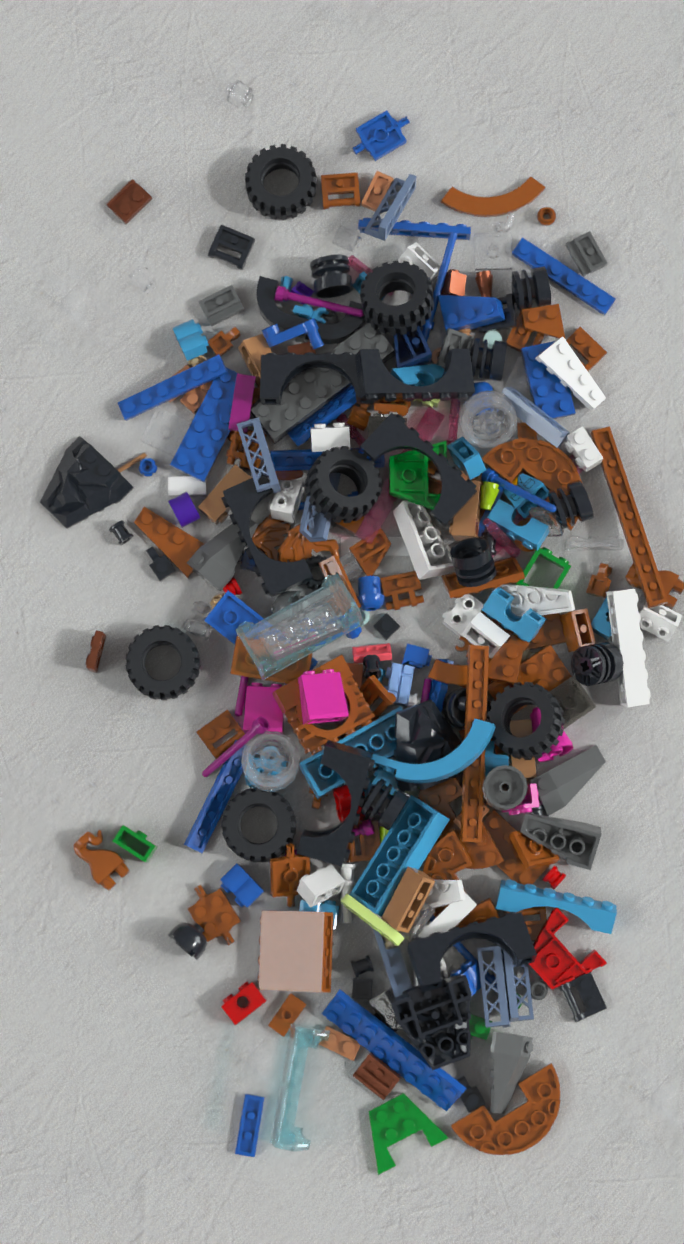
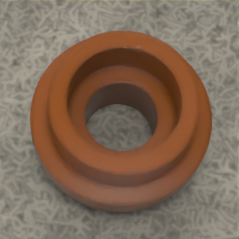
(549, 211)

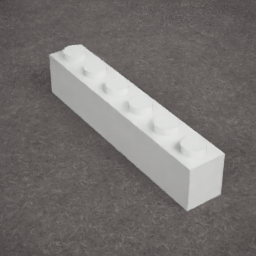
(628, 639)

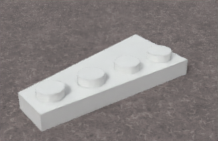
(568, 368)
(539, 599)
(445, 893)

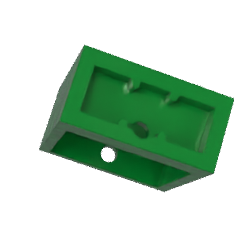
(547, 554)

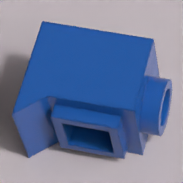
(416, 656)

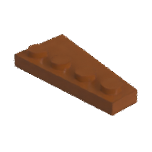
(169, 539)

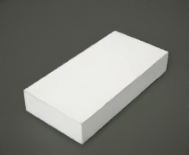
(181, 484)

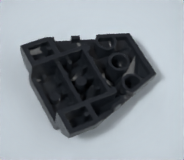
(83, 485)
(423, 738)
(437, 1020)

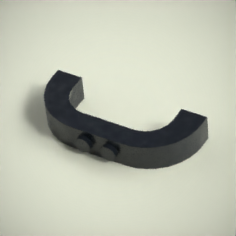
(329, 333)

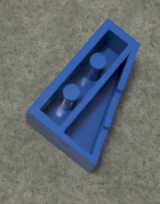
(470, 311)

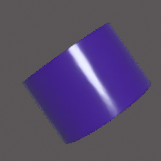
(184, 509)

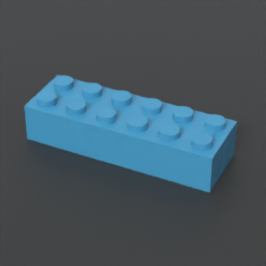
(375, 737)
(403, 847)

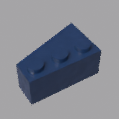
(411, 349)

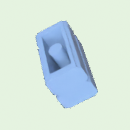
(400, 682)

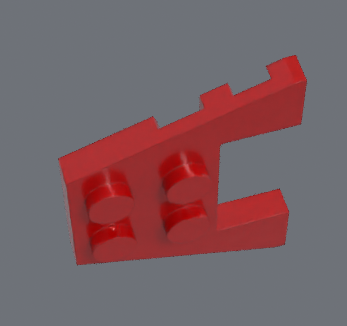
(553, 959)

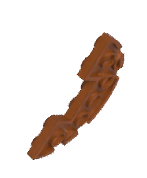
(537, 459)
(438, 797)
(442, 864)
(520, 1127)

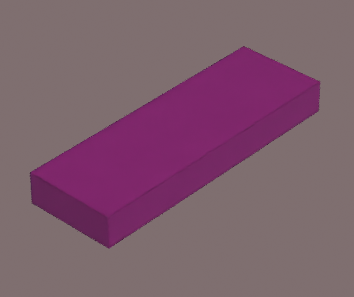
(242, 401)

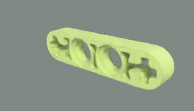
(372, 920)

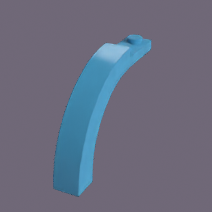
(452, 764)

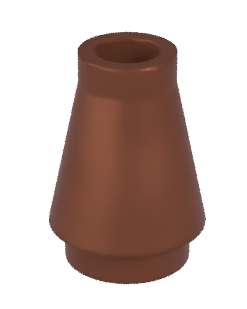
(484, 282)

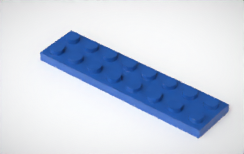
(393, 1050)

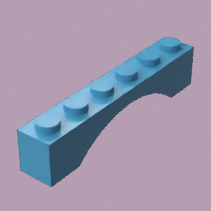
(596, 914)

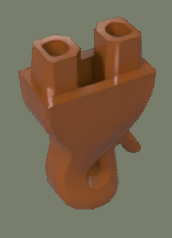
(669, 580)
(101, 861)

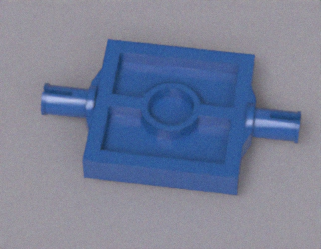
(381, 135)

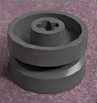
(515, 783)

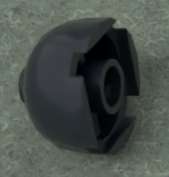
(189, 938)

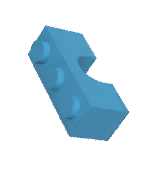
(419, 375)
(531, 534)
(499, 608)

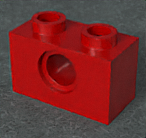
(238, 1013)

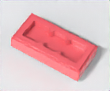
(383, 651)

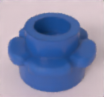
(147, 462)

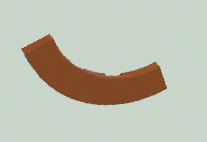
(495, 205)
(457, 674)

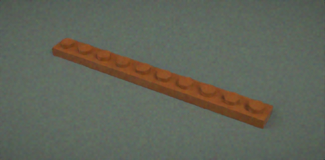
(629, 518)
(474, 774)

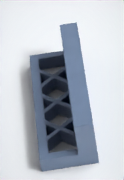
(394, 210)
(536, 418)
(263, 448)
(317, 523)
(394, 967)
(501, 986)
(511, 990)

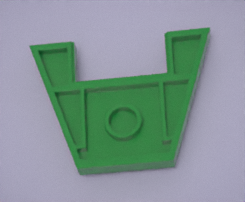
(410, 476)
(396, 1121)

